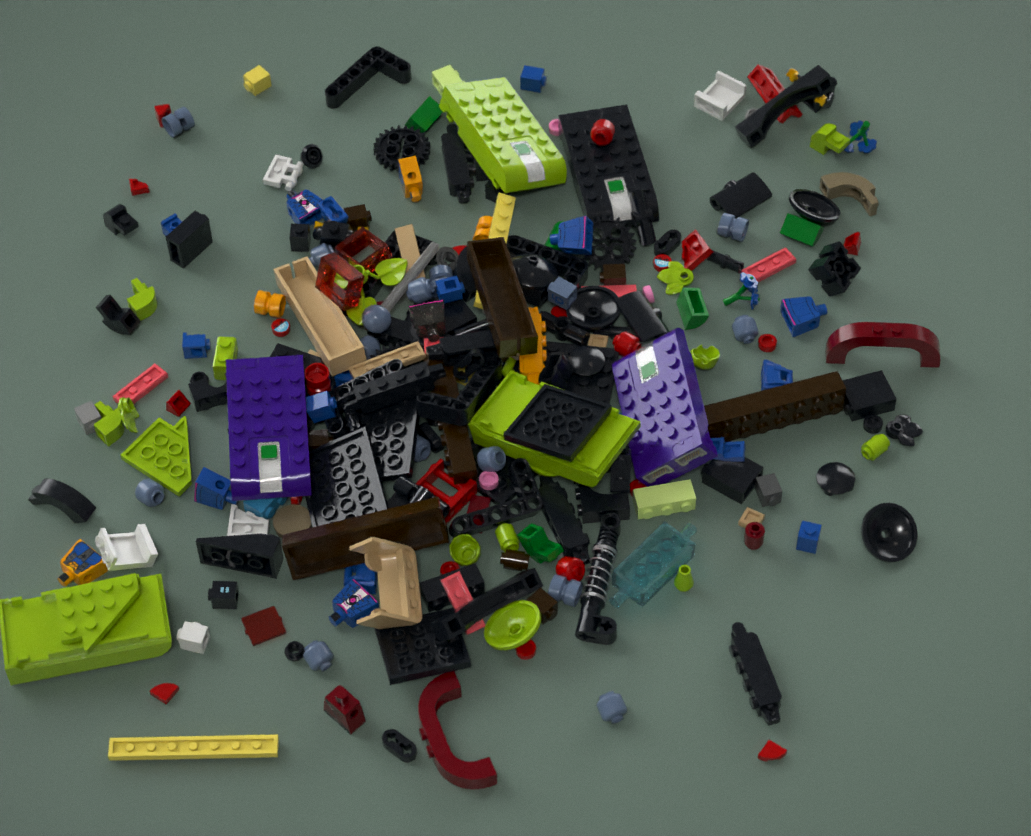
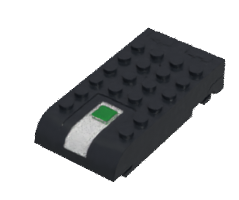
(606, 172)

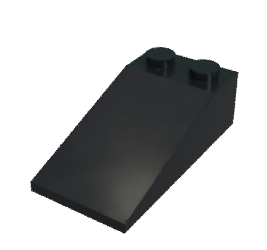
(246, 553)

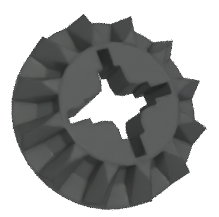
(448, 254)

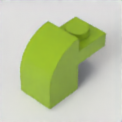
(828, 138)
(144, 301)
(110, 426)

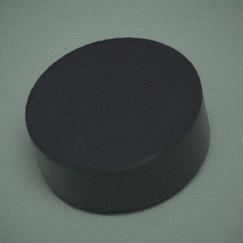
(873, 424)

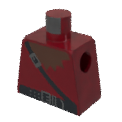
(341, 705)

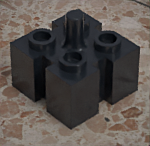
(834, 268)

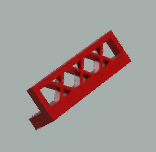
(768, 87)

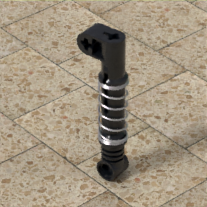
(593, 598)

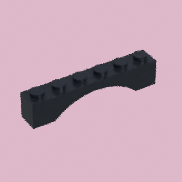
(809, 86)
(485, 604)

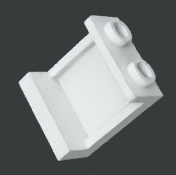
(720, 96)
(127, 549)

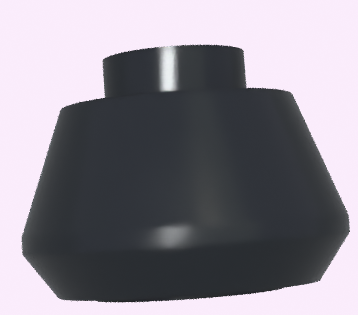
(311, 156)

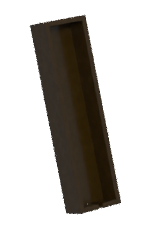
(502, 297)
(776, 407)
(328, 545)

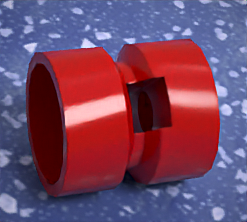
(317, 378)

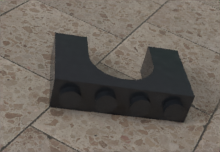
(595, 505)

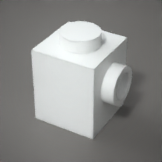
(193, 637)

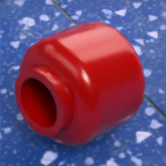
(602, 132)
(626, 343)
(571, 568)

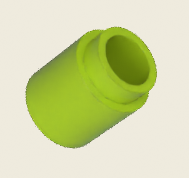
(875, 447)
(507, 537)

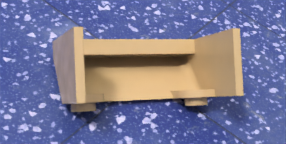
(396, 581)

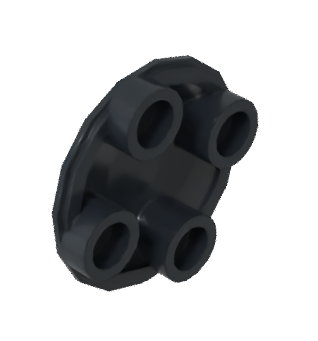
(586, 361)
(835, 478)

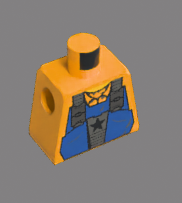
(411, 183)
(81, 565)

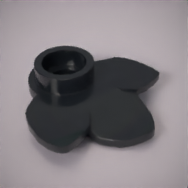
(903, 430)

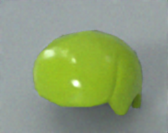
(705, 358)
(465, 550)

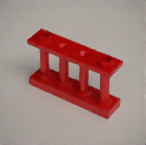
(455, 502)

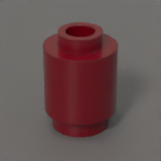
(754, 535)

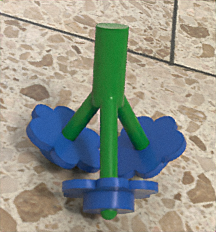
(858, 131)
(750, 283)

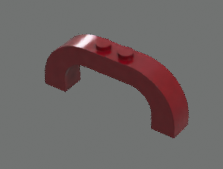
(883, 335)
(460, 773)

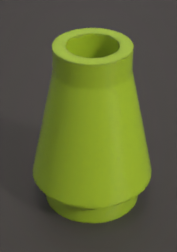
(684, 579)

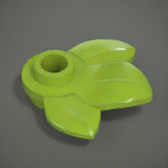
(673, 278)
(128, 413)

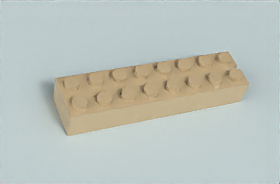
(320, 317)

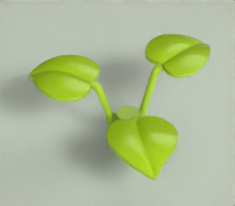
(389, 271)

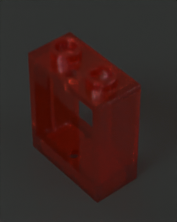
(362, 239)
(325, 280)

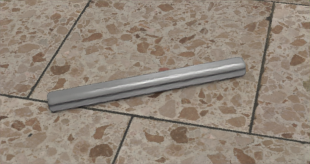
(411, 275)

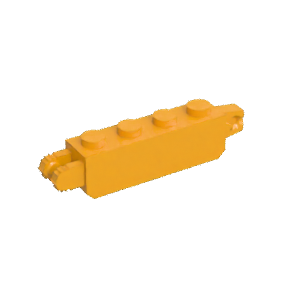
(533, 364)

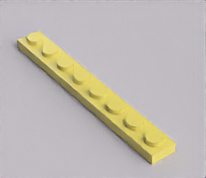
(500, 225)
(193, 747)

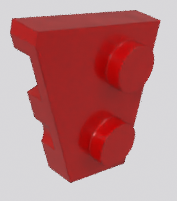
(694, 250)

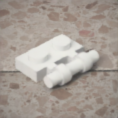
(278, 172)

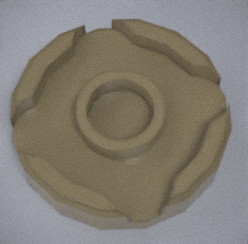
(291, 519)

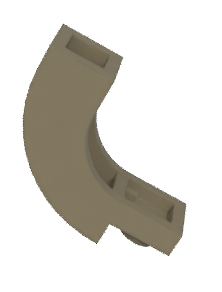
(850, 185)

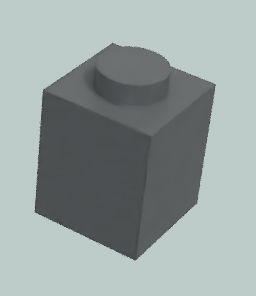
(768, 490)

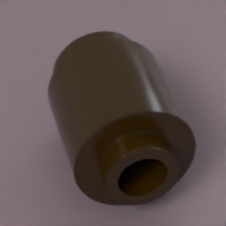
(514, 560)

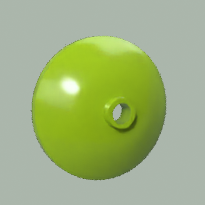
(512, 625)

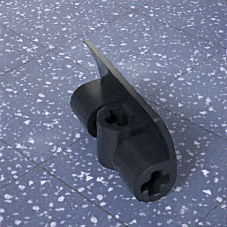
(741, 195)
(642, 316)
(409, 492)

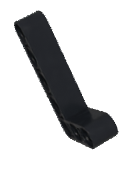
(358, 74)
(568, 266)
(374, 285)
(462, 409)
(337, 426)
(503, 509)

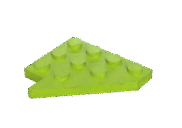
(163, 455)
(93, 608)

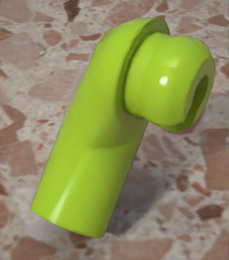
(508, 366)

